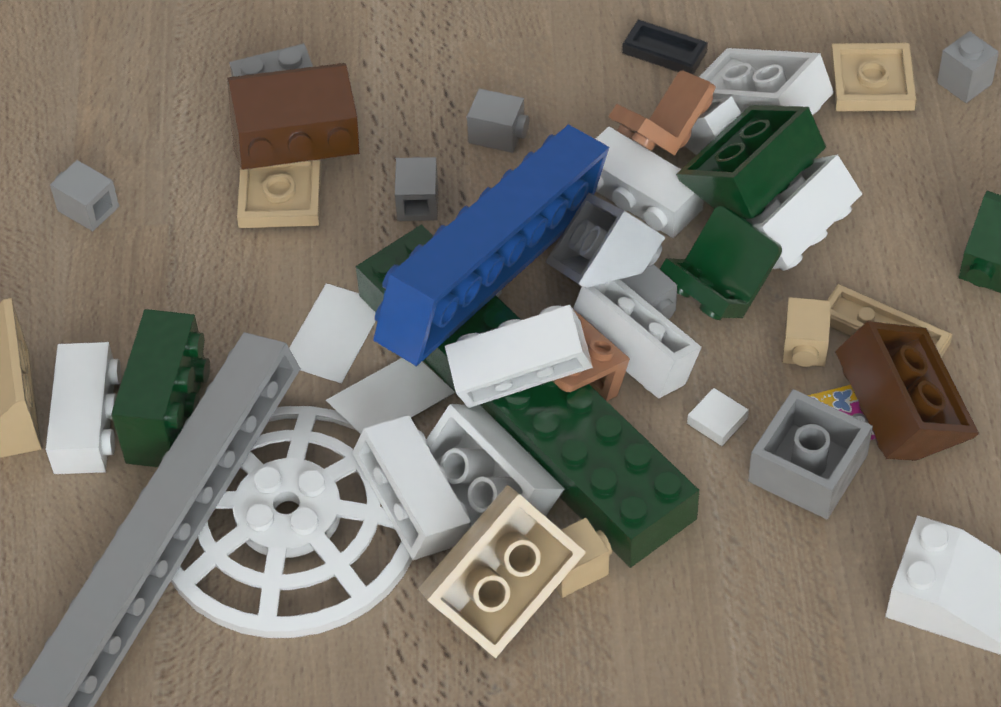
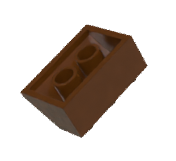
(293, 116)
(905, 390)

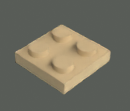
(873, 77)
(280, 195)

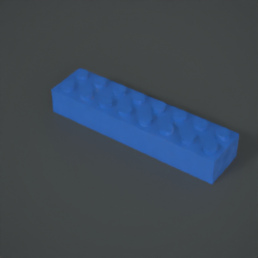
(486, 245)

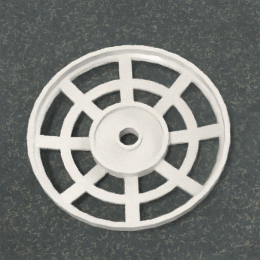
(293, 535)

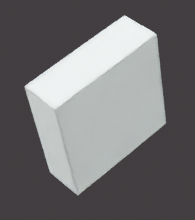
(717, 416)

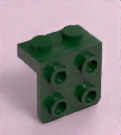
(724, 265)

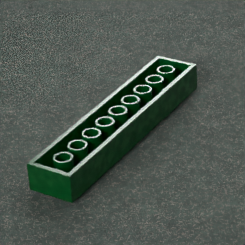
(576, 436)

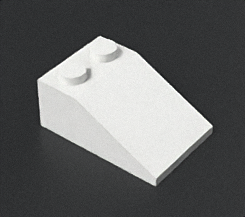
(770, 78)
(949, 585)

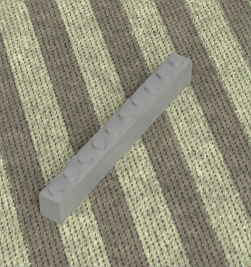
(160, 527)

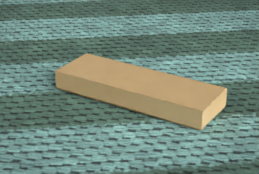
(853, 310)

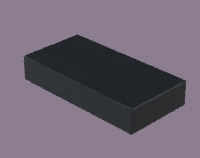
(664, 47)

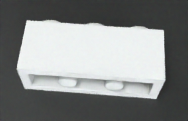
(646, 185)
(656, 347)
(518, 355)
(82, 408)
(411, 487)

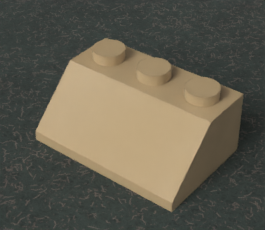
(17, 399)
(501, 571)

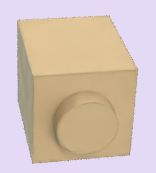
(807, 332)
(593, 564)

